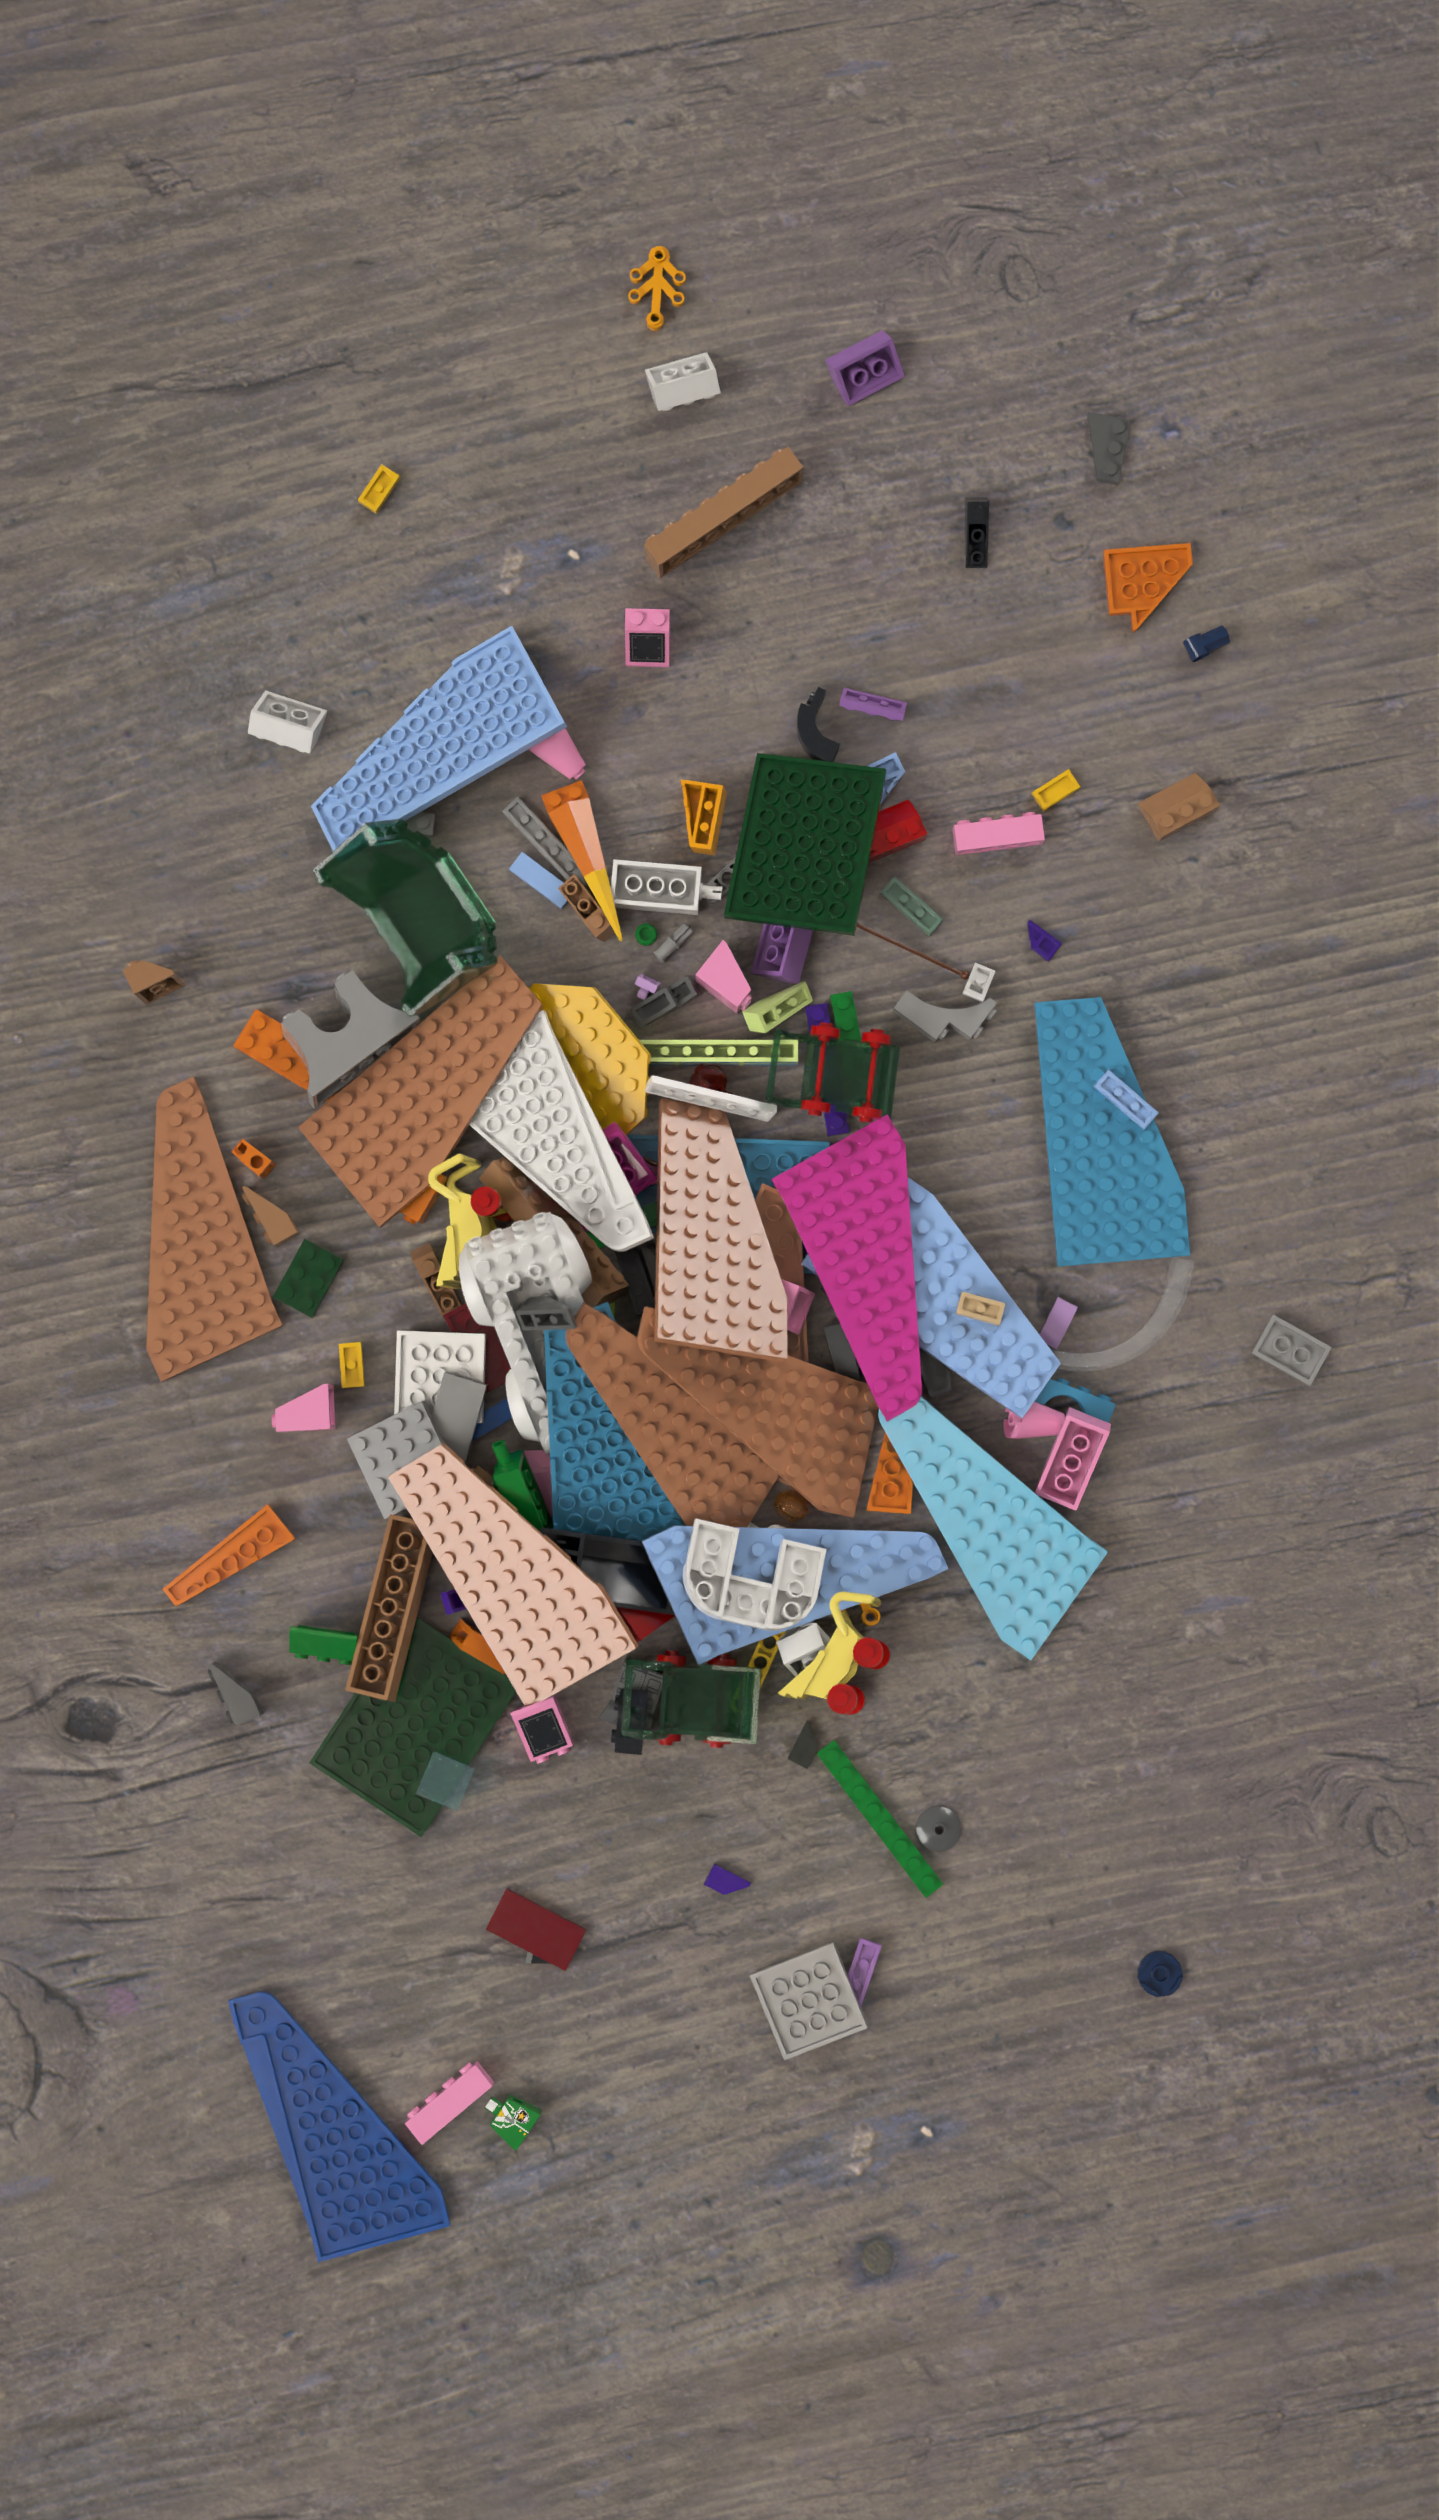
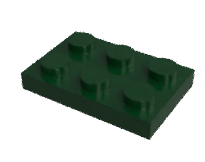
(308, 1278)

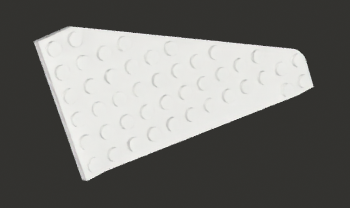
(552, 1135)

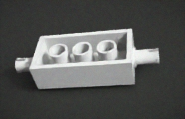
(659, 887)

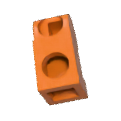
(253, 1159)

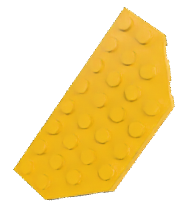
(601, 1052)

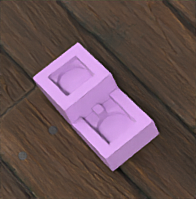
(1057, 1322)

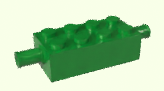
(519, 1486)

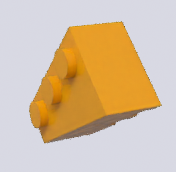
(704, 814)

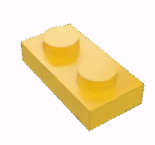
(379, 489)
(351, 1365)

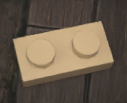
(980, 1308)

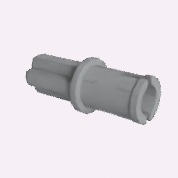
(673, 943)

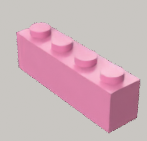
(998, 834)
(449, 2102)

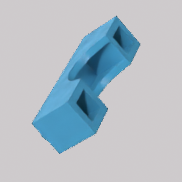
(1098, 1407)

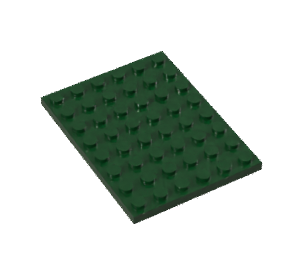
(805, 844)
(441, 1706)

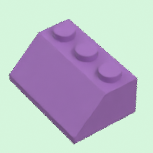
(865, 367)
(781, 953)

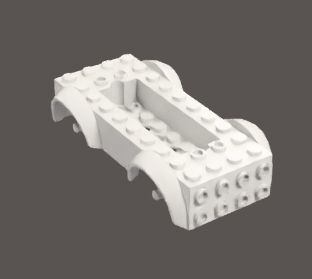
(498, 1277)

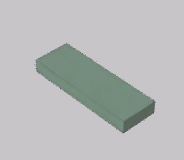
(911, 906)

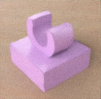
(647, 985)

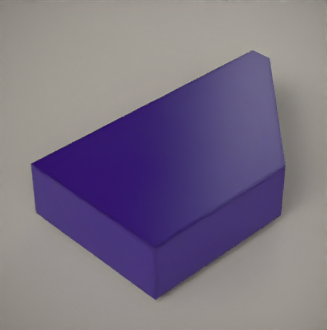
(1042, 942)
(724, 1880)

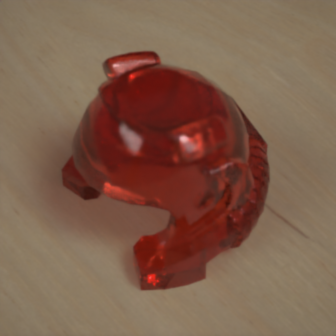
(709, 1077)

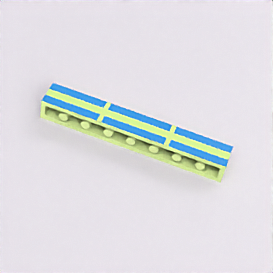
(720, 1052)

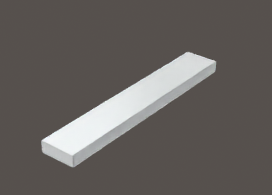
(710, 1098)

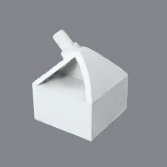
(801, 1645)

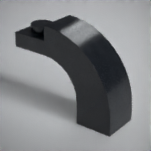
(811, 740)

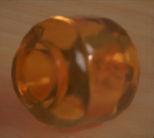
(791, 1506)

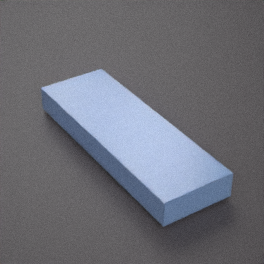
(538, 879)
(1126, 1099)

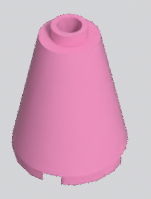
(561, 754)
(1037, 1422)

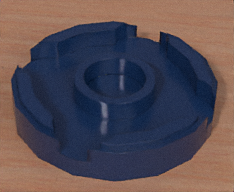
(1159, 1973)

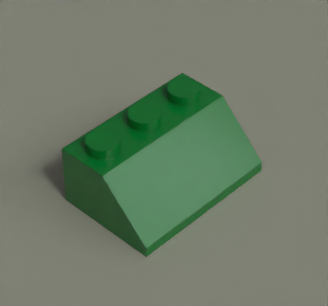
(322, 1643)

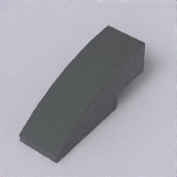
(665, 1001)
(841, 1352)

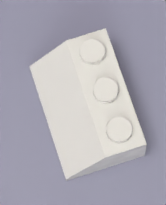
(683, 381)
(286, 721)

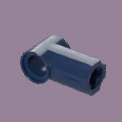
(1200, 645)

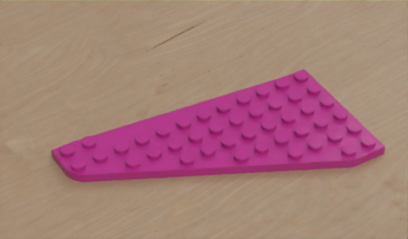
(857, 1232)

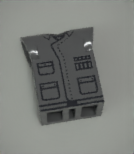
(641, 1680)

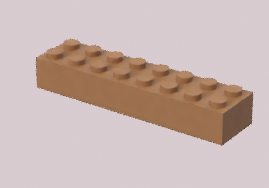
(723, 512)
(525, 1199)
(390, 1611)

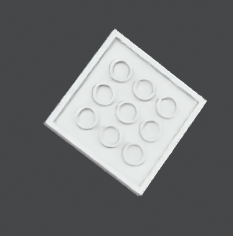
(426, 1356)

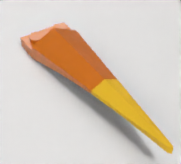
(574, 821)

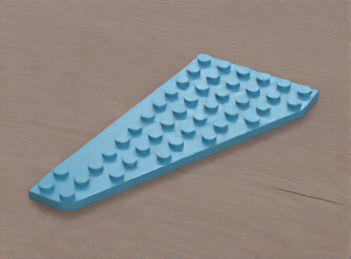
(1006, 1538)

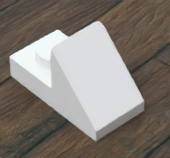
(978, 982)

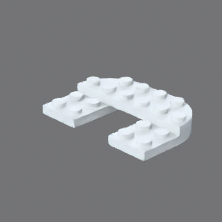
(745, 1600)

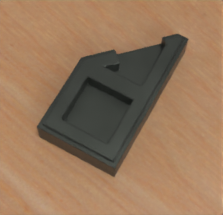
(804, 1747)

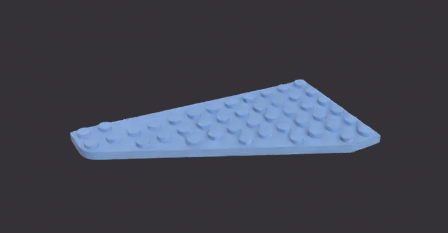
(853, 1562)

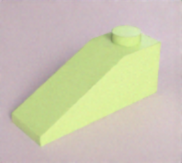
(776, 1008)

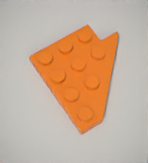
(1142, 578)

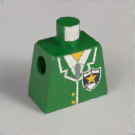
(512, 2119)

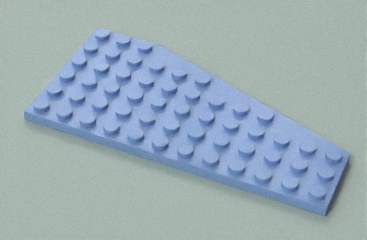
(449, 736)
(1001, 1360)

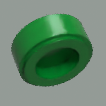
(646, 934)

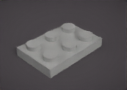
(1291, 1350)

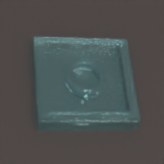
(445, 1781)

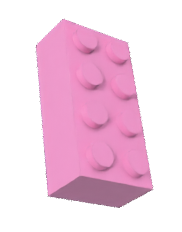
(1072, 1458)

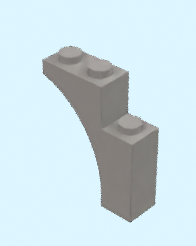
(933, 1020)

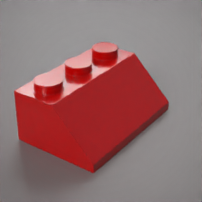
(896, 830)

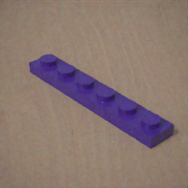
(835, 1122)

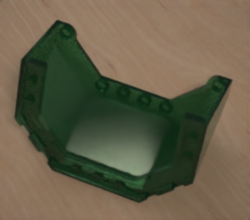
(418, 907)

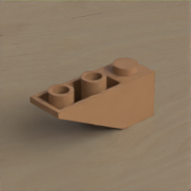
(587, 907)
(276, 1222)
(428, 1268)

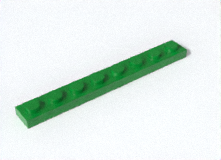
(879, 1818)

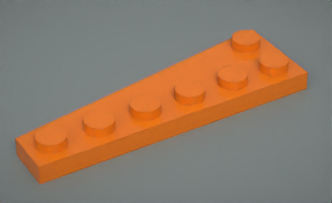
(891, 1483)
(243, 1547)

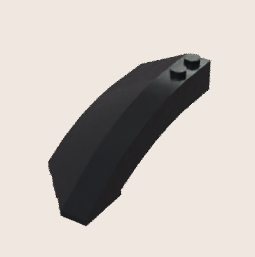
(618, 1566)

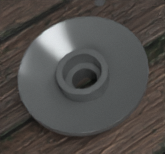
(930, 1820)

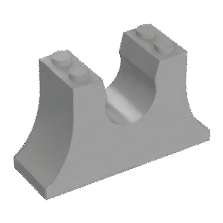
(342, 1055)

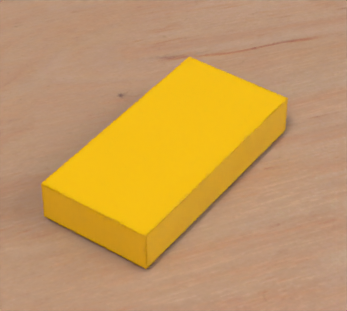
(1056, 790)

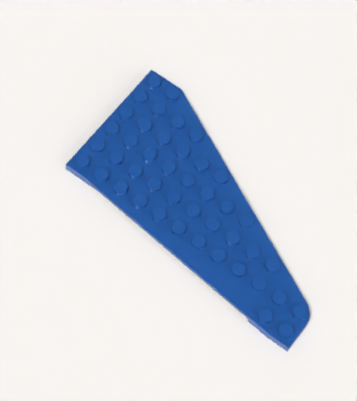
(343, 2159)

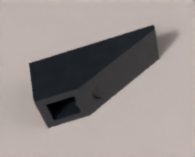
(976, 532)

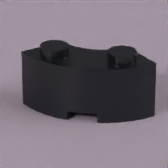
(637, 1721)

